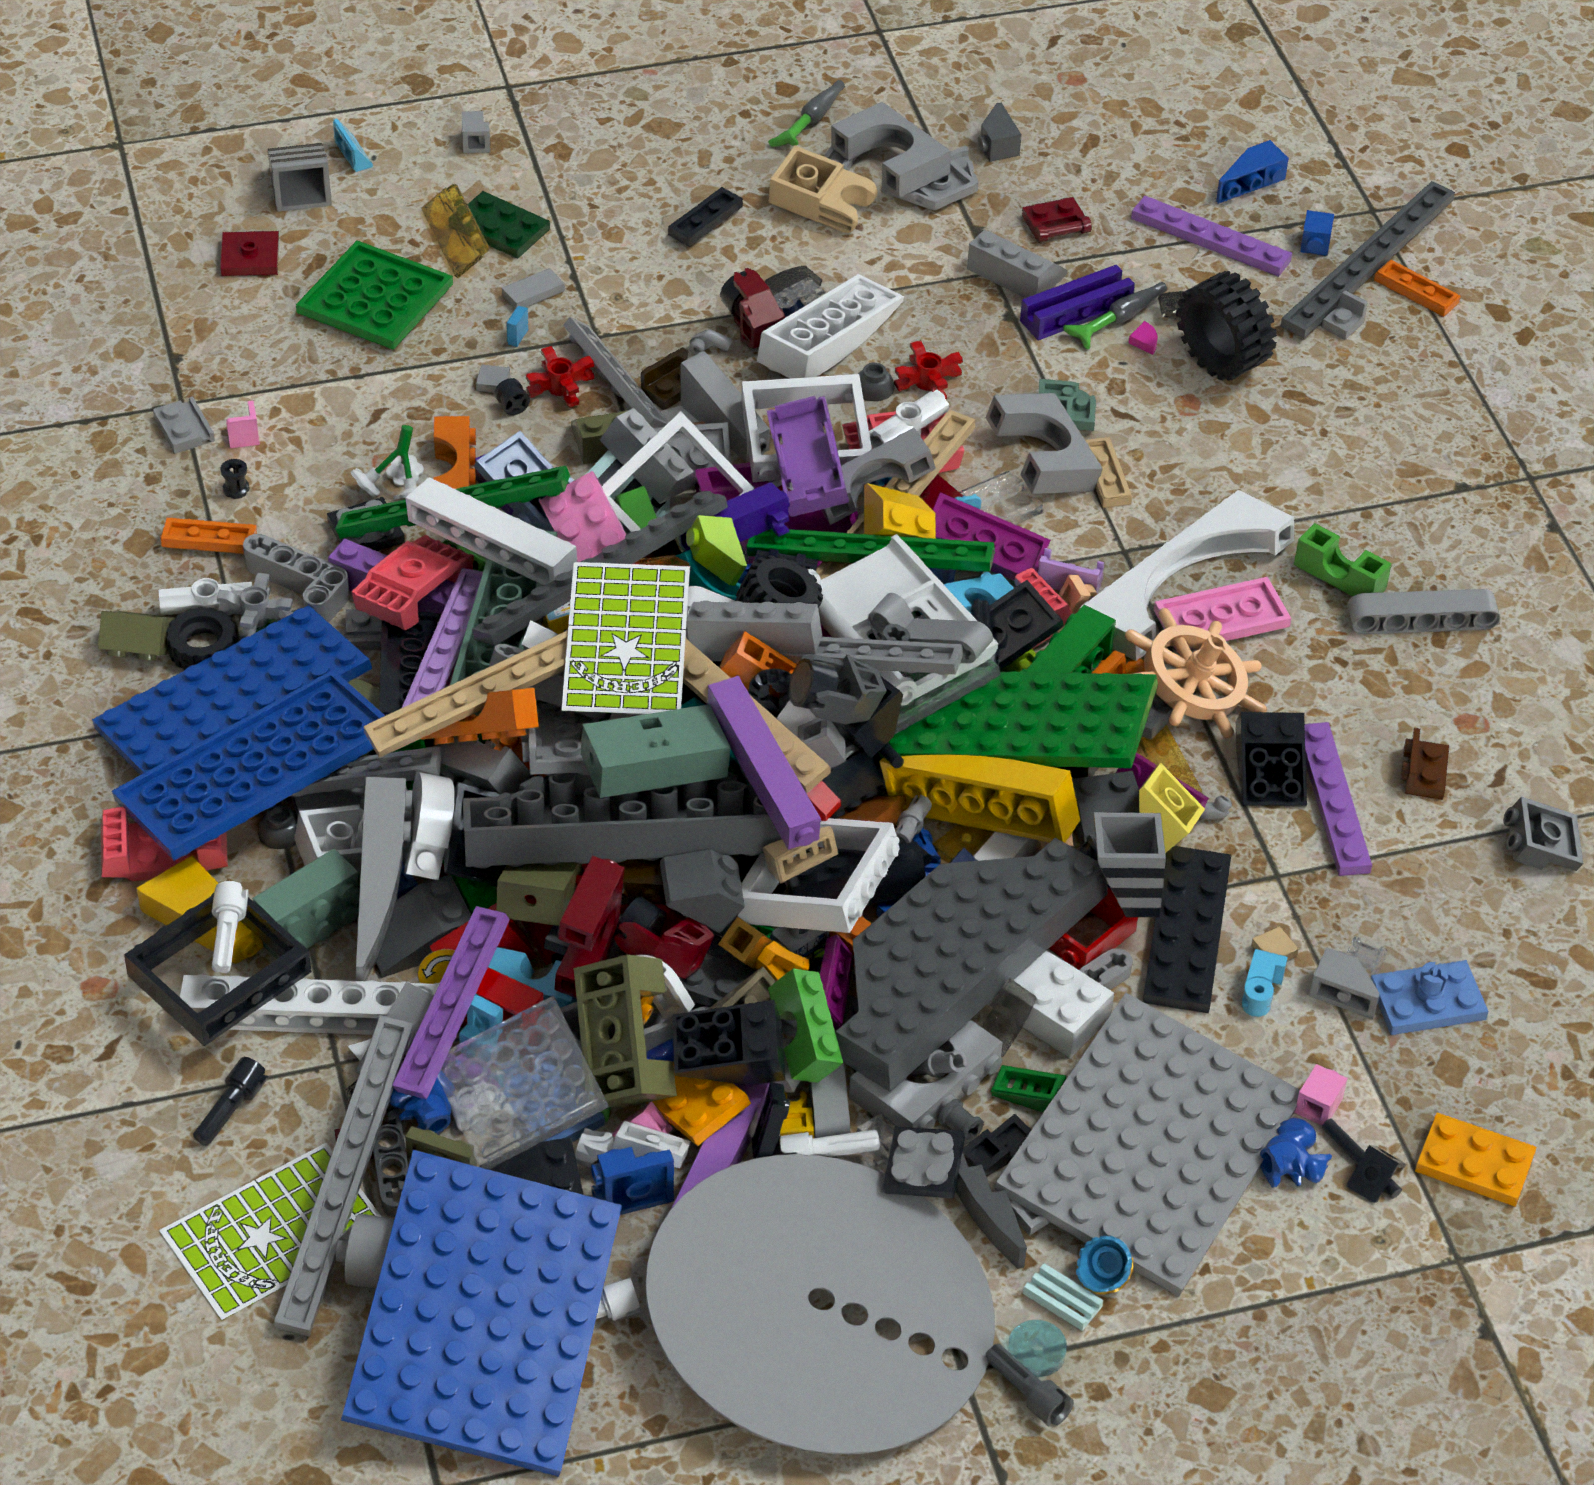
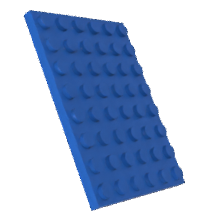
(483, 1314)

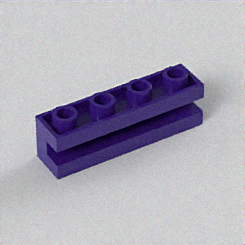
(1074, 302)

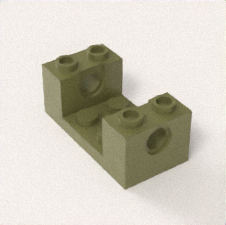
(609, 994)

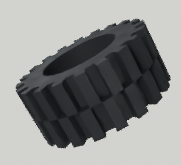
(1226, 325)

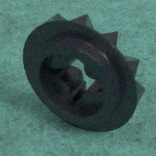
(760, 686)

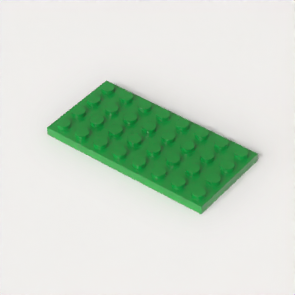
(1041, 720)

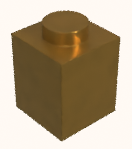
(744, 942)

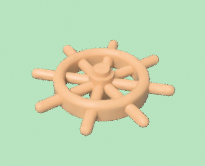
(1197, 672)

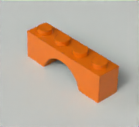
(453, 444)
(503, 711)

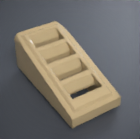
(785, 866)

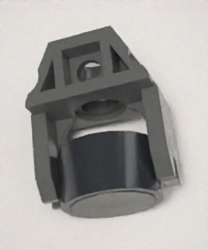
(836, 688)

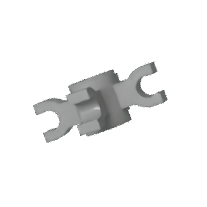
(254, 605)

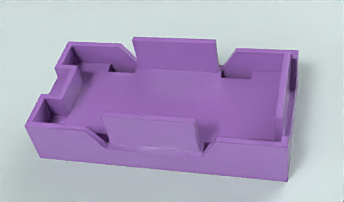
(807, 455)

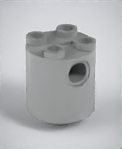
(363, 1249)

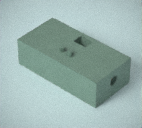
(655, 750)

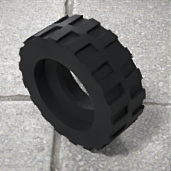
(197, 622)

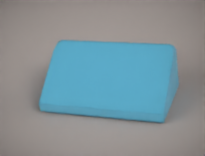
(350, 147)

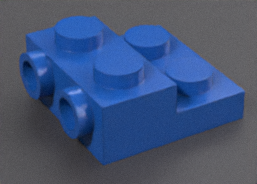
(634, 1181)

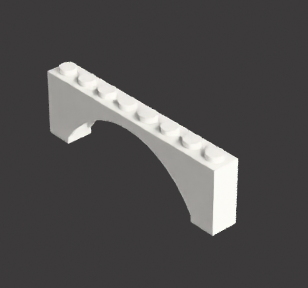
(1231, 527)

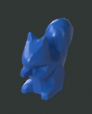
(430, 1113)
(1288, 1154)

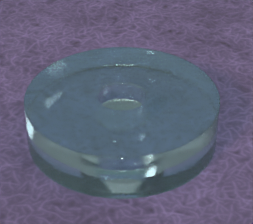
(1040, 1334)

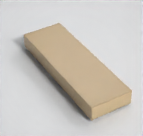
(1111, 485)

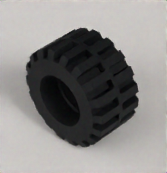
(779, 582)

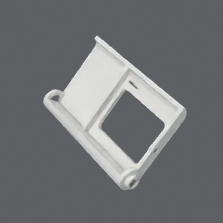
(862, 585)

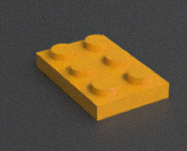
(702, 1106)
(1476, 1159)

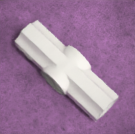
(909, 416)
(201, 594)

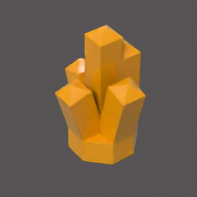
(779, 960)

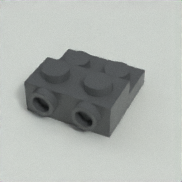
(1543, 835)

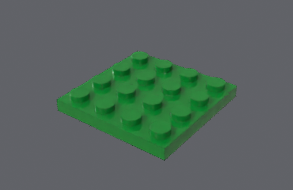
(374, 294)

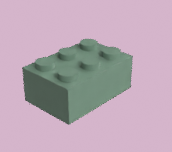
(314, 899)

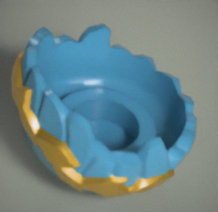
(1104, 1265)

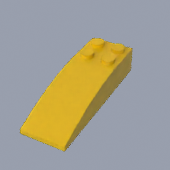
(989, 793)

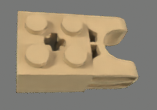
(820, 189)

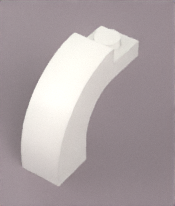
(432, 824)

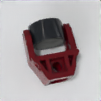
(751, 305)
(664, 935)

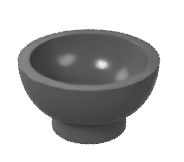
(876, 382)
(278, 827)

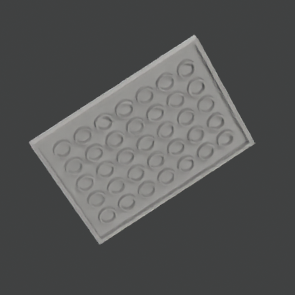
(1150, 1141)

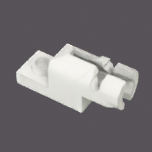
(630, 1135)

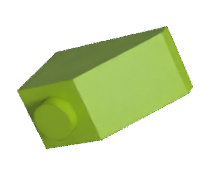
(717, 547)

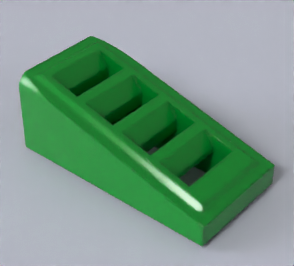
(1047, 1082)

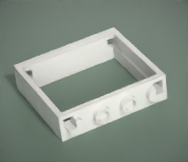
(769, 393)
(682, 423)
(824, 913)

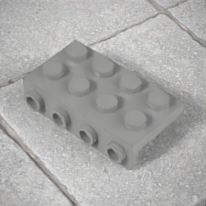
(556, 742)

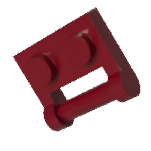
(1056, 219)

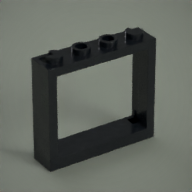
(239, 1002)

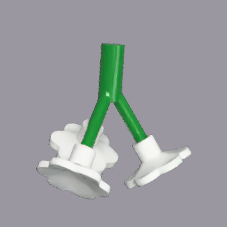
(403, 468)

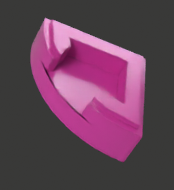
(1144, 338)

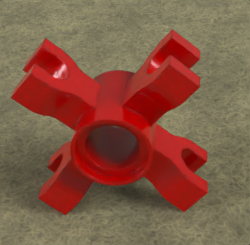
(928, 370)
(560, 376)

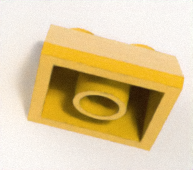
(896, 512)

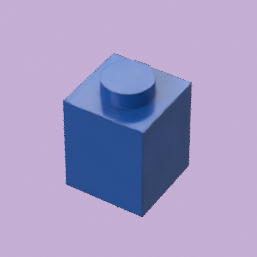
(1317, 233)

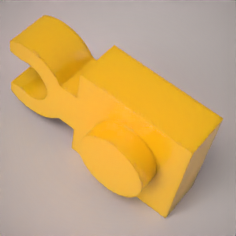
(798, 1118)

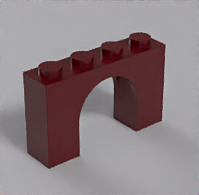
(590, 920)

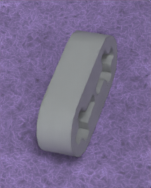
(1102, 969)

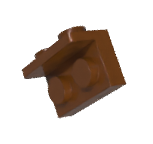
(1426, 767)

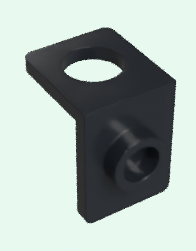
(1374, 1173)

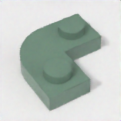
(1078, 404)

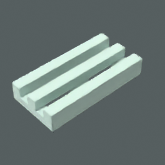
(1067, 1293)

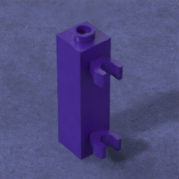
(754, 513)

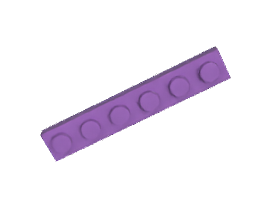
(1211, 235)
(1335, 801)
(451, 1002)

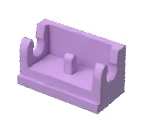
(1056, 572)

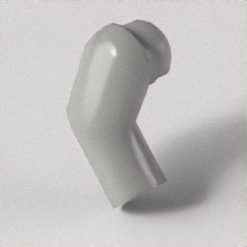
(708, 339)
(1217, 809)

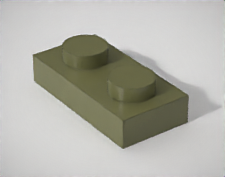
(434, 1144)

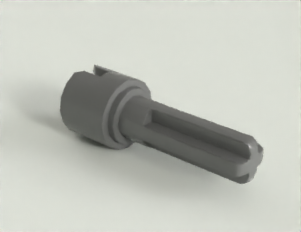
(1043, 1397)

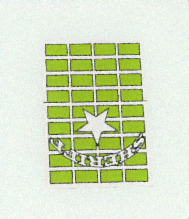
(626, 638)
(252, 1236)

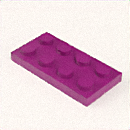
(1014, 546)

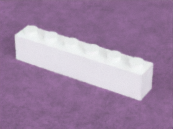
(489, 532)

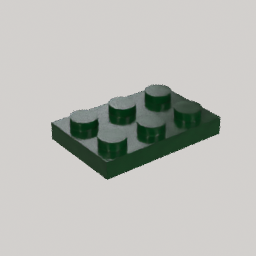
(507, 225)

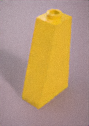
(183, 888)

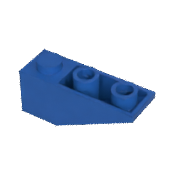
(1253, 170)

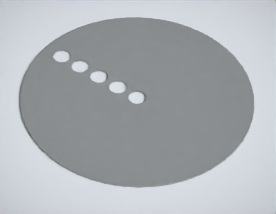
(738, 1322)

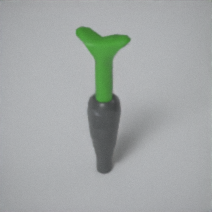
(810, 114)
(1118, 312)

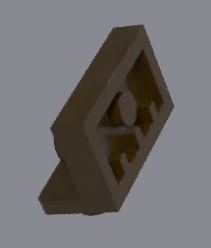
(663, 379)

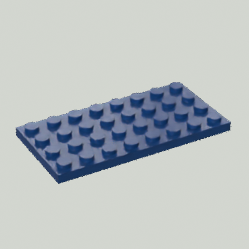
(228, 688)
(250, 765)

